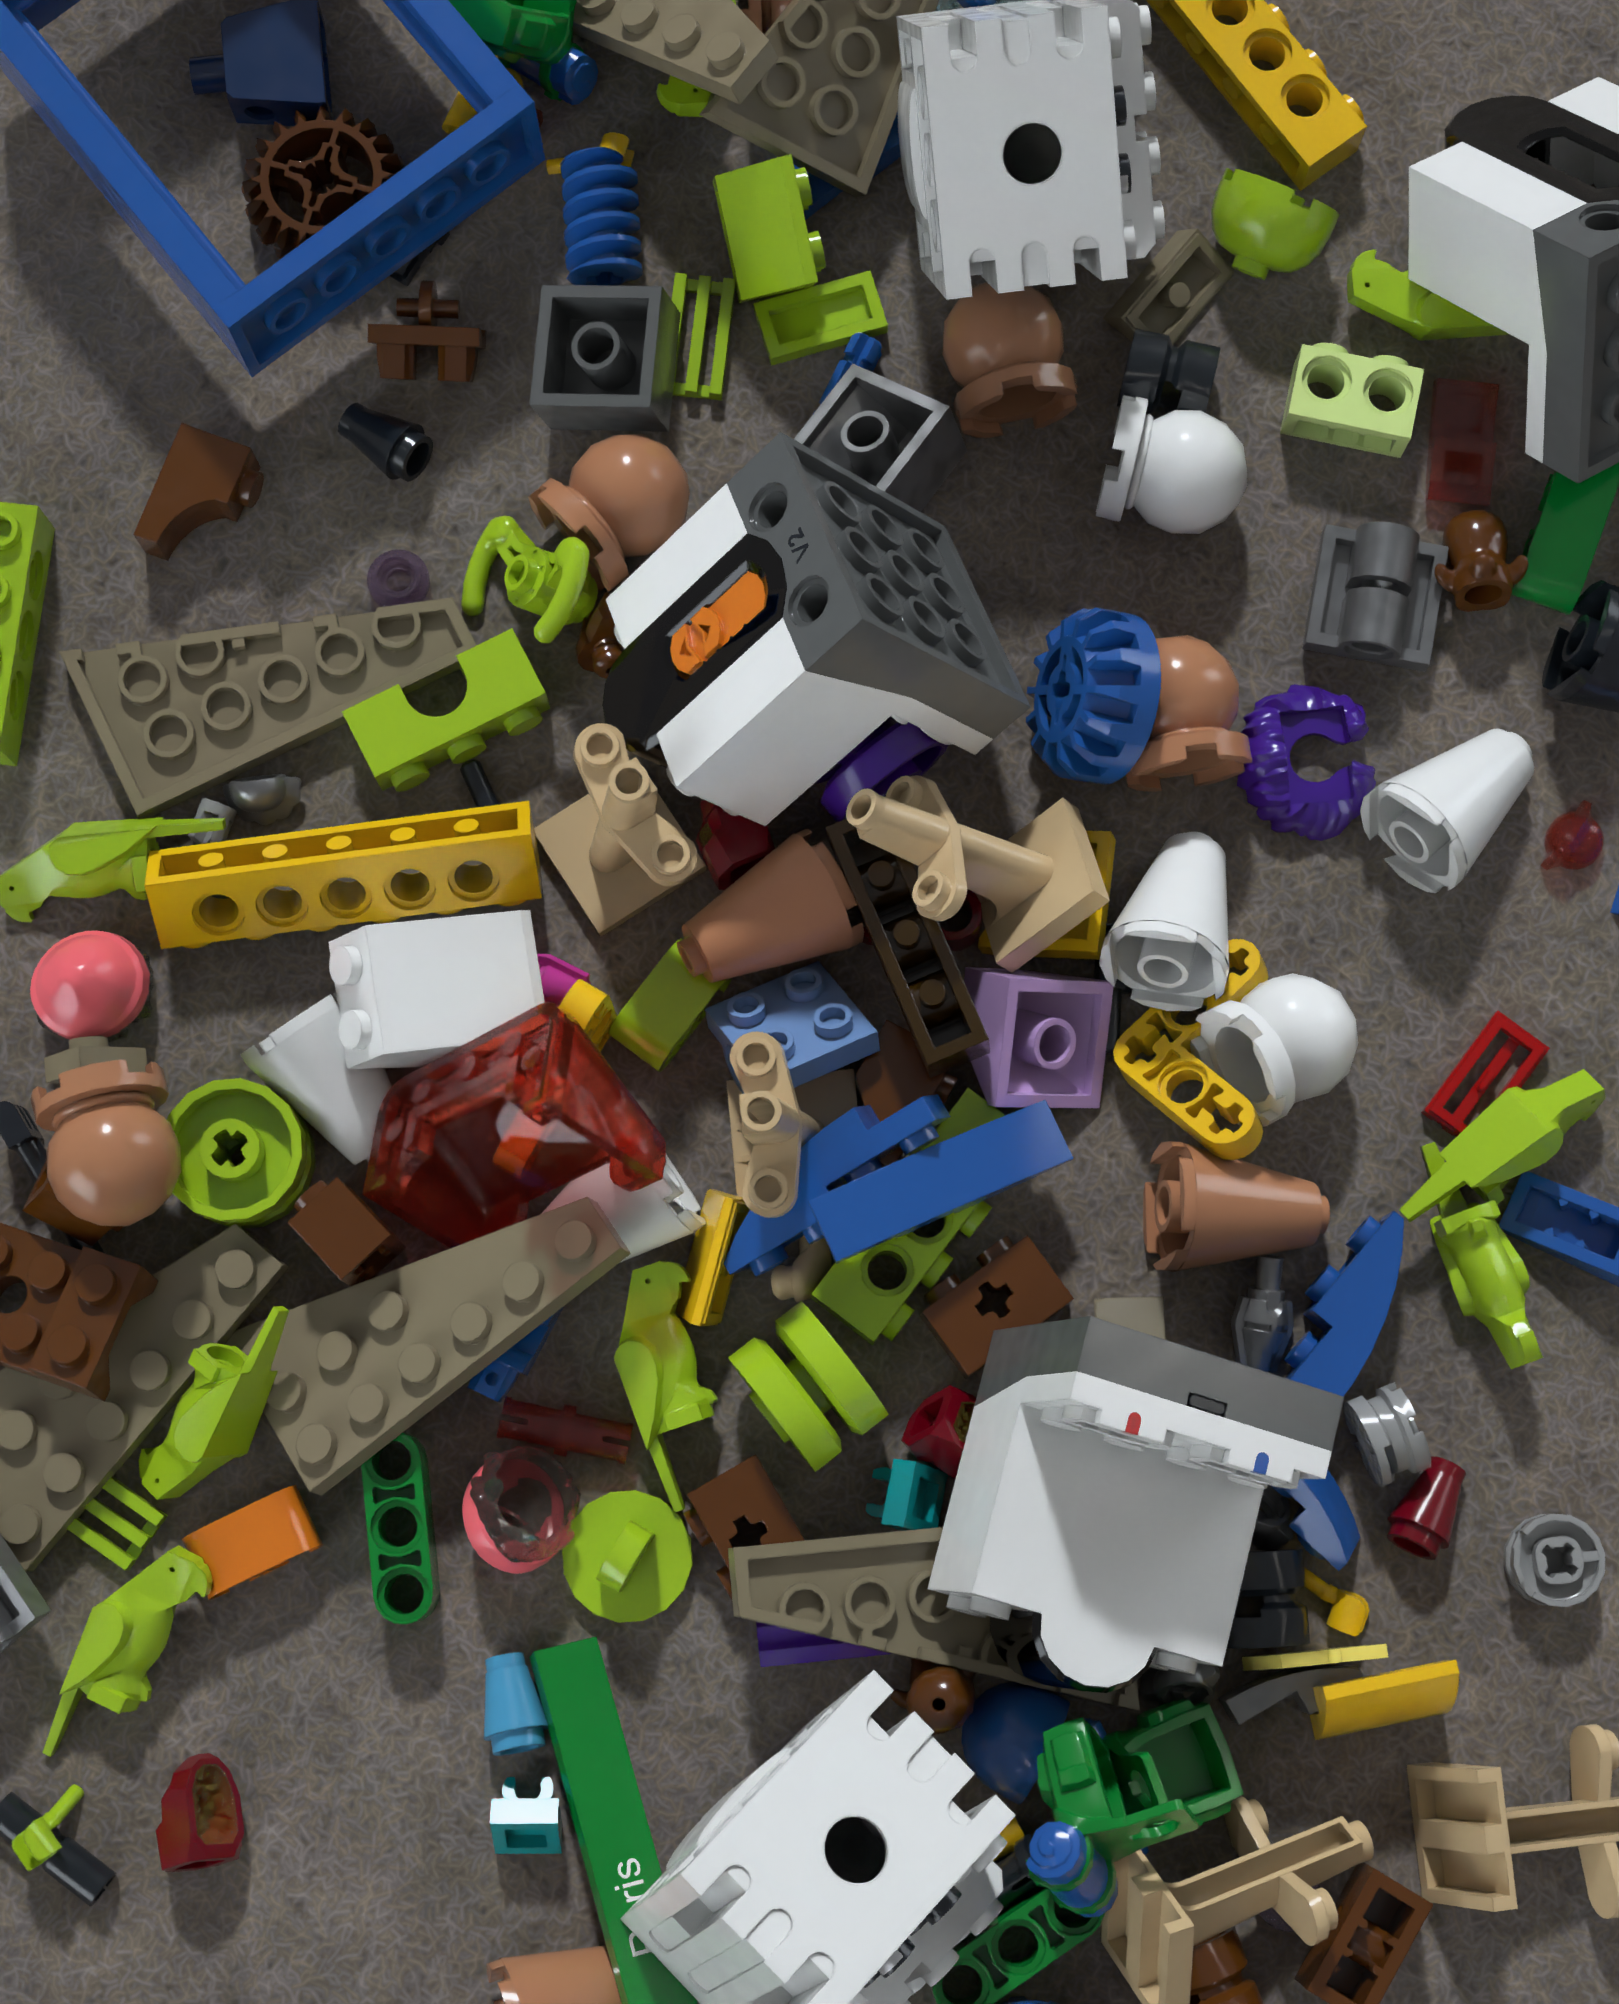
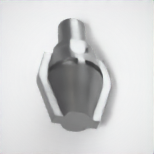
(1263, 1318)

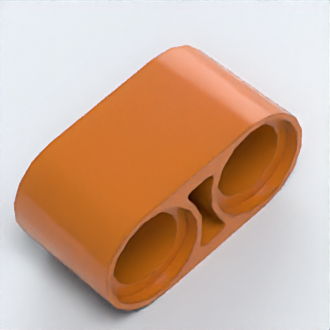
(254, 1539)

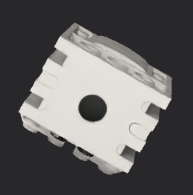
(1028, 141)
(830, 1869)

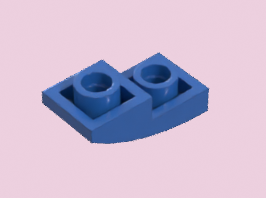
(1323, 1520)

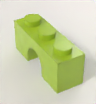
(499, 697)

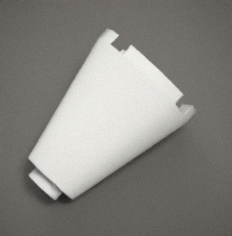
(1448, 807)
(1174, 928)
(310, 1073)
(640, 1217)

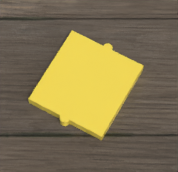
(1315, 1657)

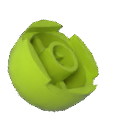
(1268, 224)

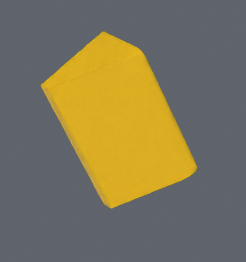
(707, 1293)

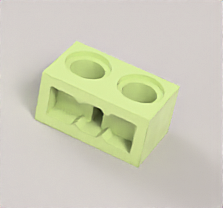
(1350, 416)

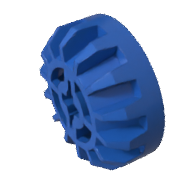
(1095, 695)

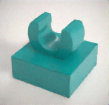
(912, 1495)
(526, 1823)

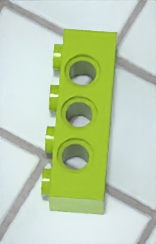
(24, 568)
(874, 1311)

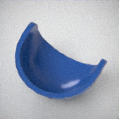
(1007, 1736)

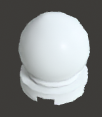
(1175, 470)
(1279, 1043)

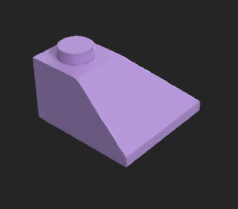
(1042, 1037)

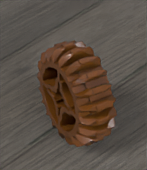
(284, 170)

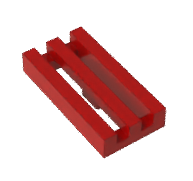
(1518, 1036)

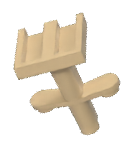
(620, 840)
(1027, 885)
(777, 1120)
(1470, 1834)
(1159, 1922)

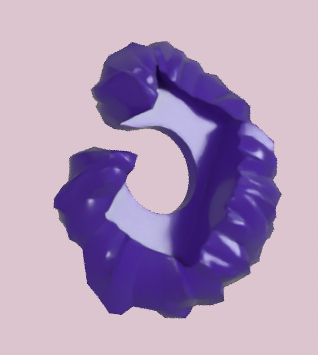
(1273, 787)

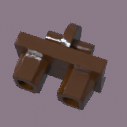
(399, 343)

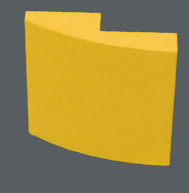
(1385, 1699)

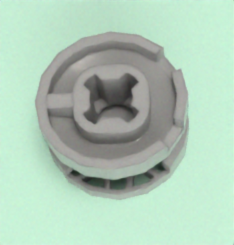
(1387, 1434)
(1554, 1560)

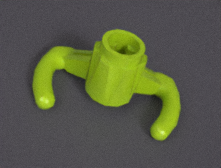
(535, 579)

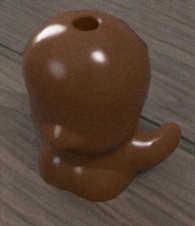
(1478, 562)
(936, 1681)

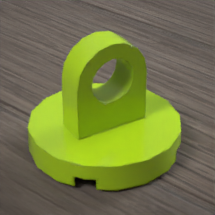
(628, 1556)

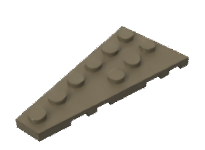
(689, 39)
(401, 1343)
(66, 1444)

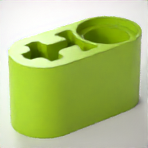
(664, 1010)

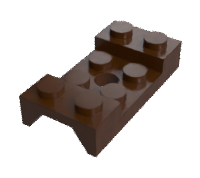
(69, 1311)

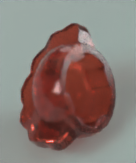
(1573, 840)

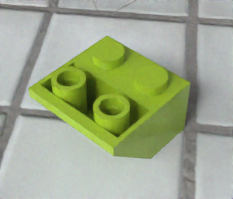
(767, 228)

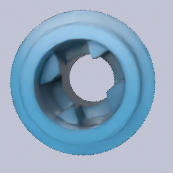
(512, 1707)

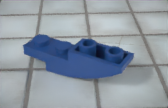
(834, 1155)
(1349, 1308)

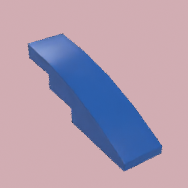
(940, 1180)
(1565, 1225)

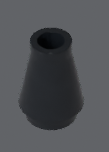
(389, 442)

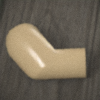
(805, 1273)

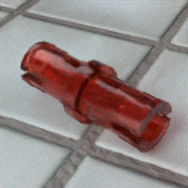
(565, 1430)

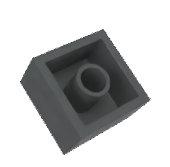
(605, 358)

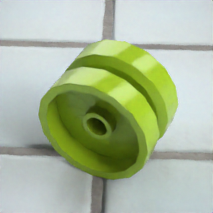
(274, 1141)
(807, 1387)

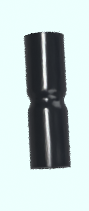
(70, 1866)

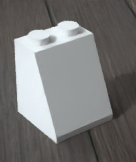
(431, 985)

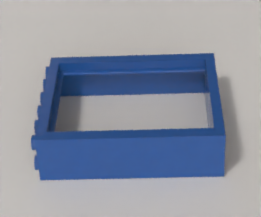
(346, 255)

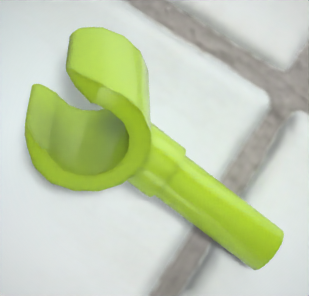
(37, 1841)

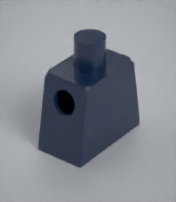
(270, 64)

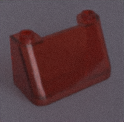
(503, 1124)

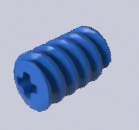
(600, 218)

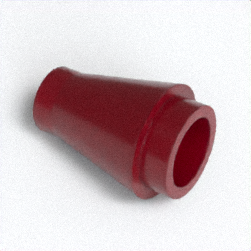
(1427, 1511)

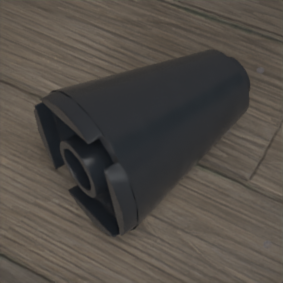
(1586, 660)

